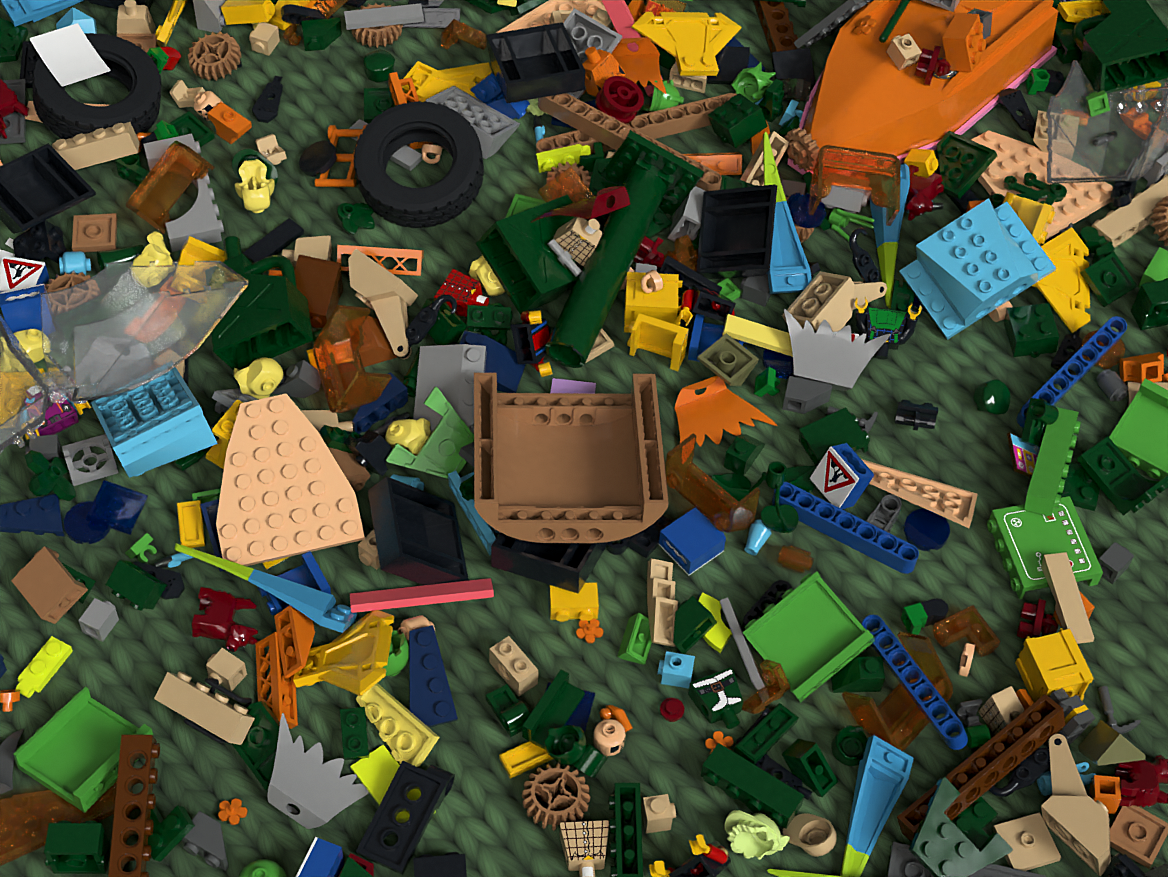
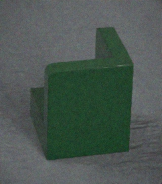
(588, 161)

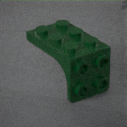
(1119, 478)

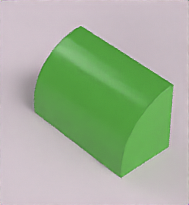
(1157, 268)

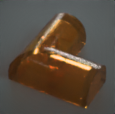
(967, 624)

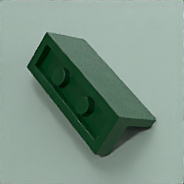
(552, 709)

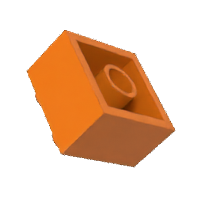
(964, 42)

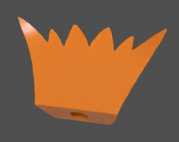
(641, 64)
(713, 411)

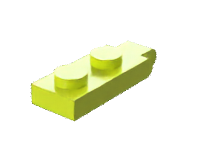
(569, 154)
(43, 666)

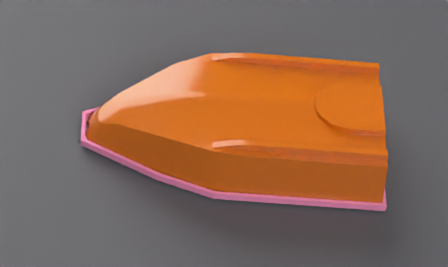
(878, 108)

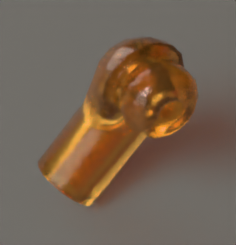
(290, 35)

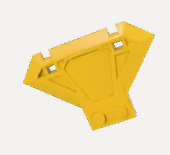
(164, 32)
(690, 38)
(432, 81)
(1066, 285)
(353, 658)

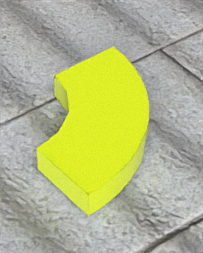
(719, 634)

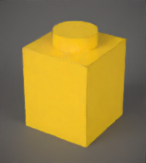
(924, 159)

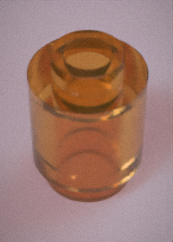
(795, 559)

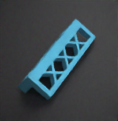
(483, 530)

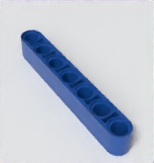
(1078, 364)
(854, 531)
(917, 690)

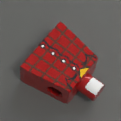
(464, 290)

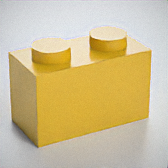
(571, 605)

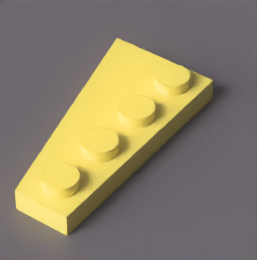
(397, 726)

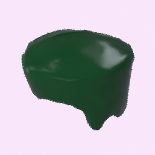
(378, 65)
(992, 397)
(565, 744)
(849, 745)

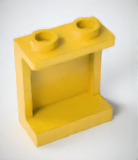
(197, 250)
(658, 338)
(223, 430)

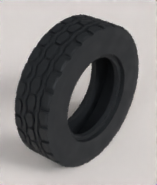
(128, 65)
(412, 124)

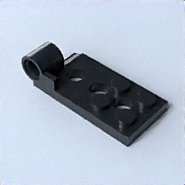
(434, 787)

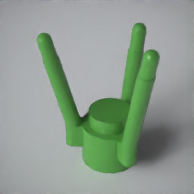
(841, 218)

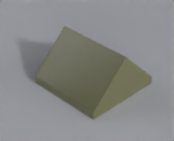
(729, 360)
(1108, 746)

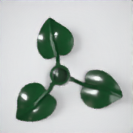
(777, 518)

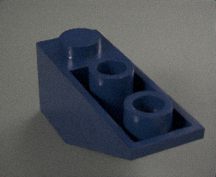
(393, 397)

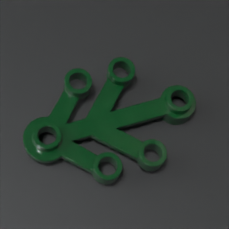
(1053, 192)

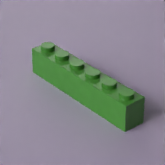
(1051, 463)

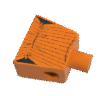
(599, 68)

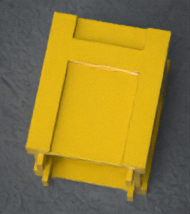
(659, 304)
(1053, 664)

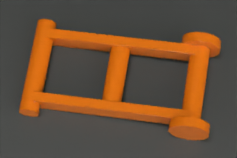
(333, 135)

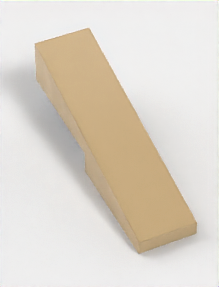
(1067, 596)

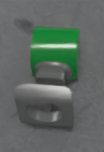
(977, 733)

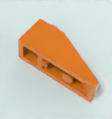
(295, 639)

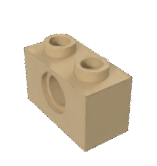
(513, 666)

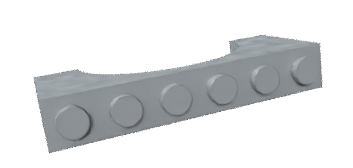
(201, 219)

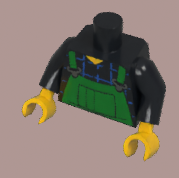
(879, 322)

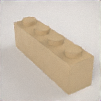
(98, 146)
(755, 170)
(205, 708)

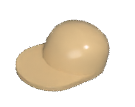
(812, 834)

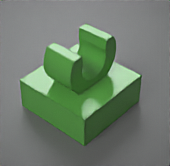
(1097, 103)
(139, 547)

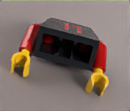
(706, 303)
(530, 341)
(706, 861)

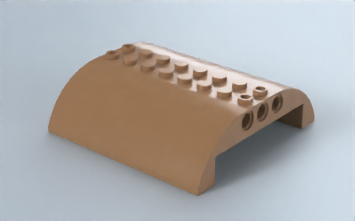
(568, 462)

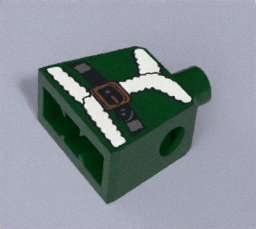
(718, 697)

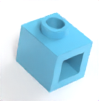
(676, 669)

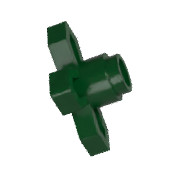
(49, 476)

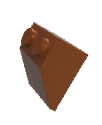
(377, 346)

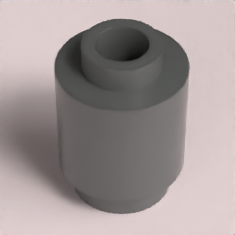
(1112, 385)

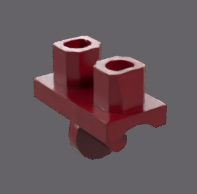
(940, 67)
(648, 253)
(1039, 624)

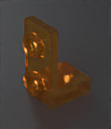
(459, 30)
(777, 686)

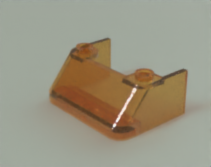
(857, 170)
(166, 184)
(340, 362)
(705, 493)
(898, 716)

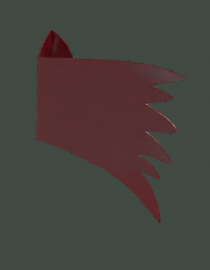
(604, 202)

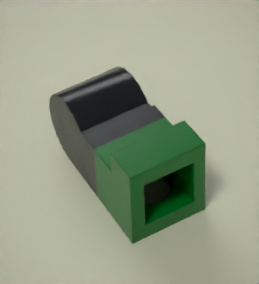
(1044, 81)
(163, 131)
(923, 614)

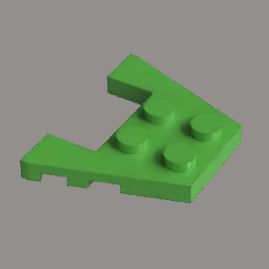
(442, 448)

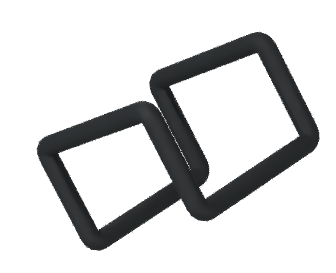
(215, 685)

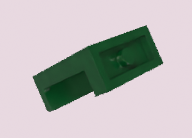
(831, 431)

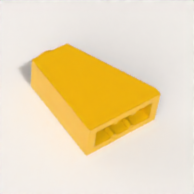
(247, 11)

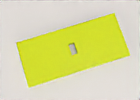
(377, 774)

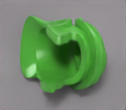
(662, 100)

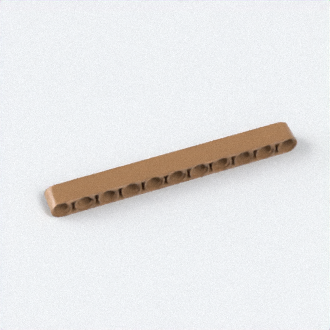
(653, 124)
(611, 131)

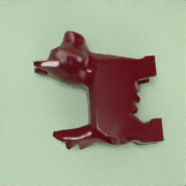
(9, 104)
(922, 192)
(219, 617)
(1141, 782)

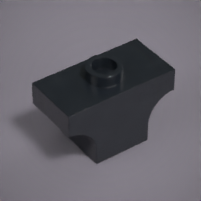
(370, 451)

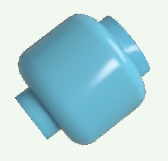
(74, 261)

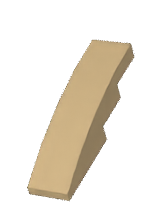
(661, 602)

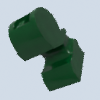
(1096, 244)

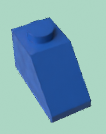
(512, 110)

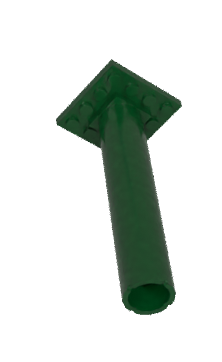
(652, 181)

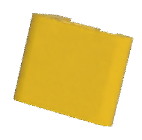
(1032, 214)

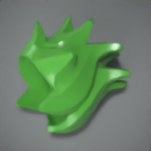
(752, 83)

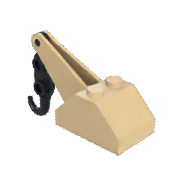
(833, 295)
(390, 300)
(1069, 811)

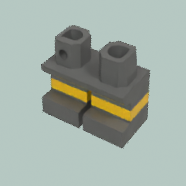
(1076, 715)

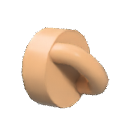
(431, 150)
(653, 280)

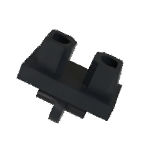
(916, 415)

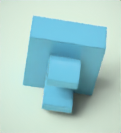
(791, 112)

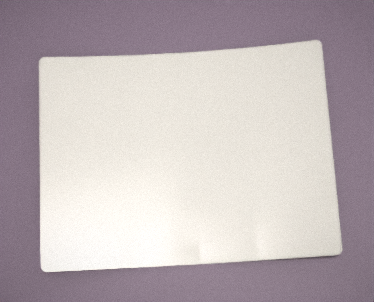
(69, 55)

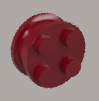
(620, 98)

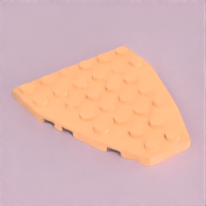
(1018, 158)
(282, 488)

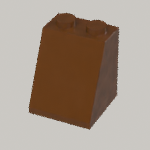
(322, 286)

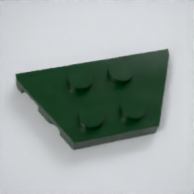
(260, 742)

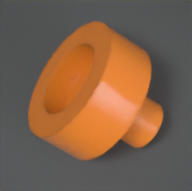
(7, 698)

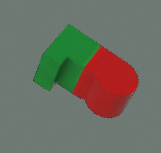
(164, 57)

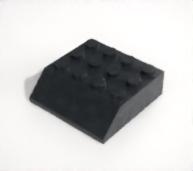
(535, 62)
(38, 188)
(736, 232)
(416, 534)
(551, 563)

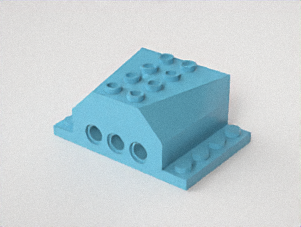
(975, 266)
(154, 423)

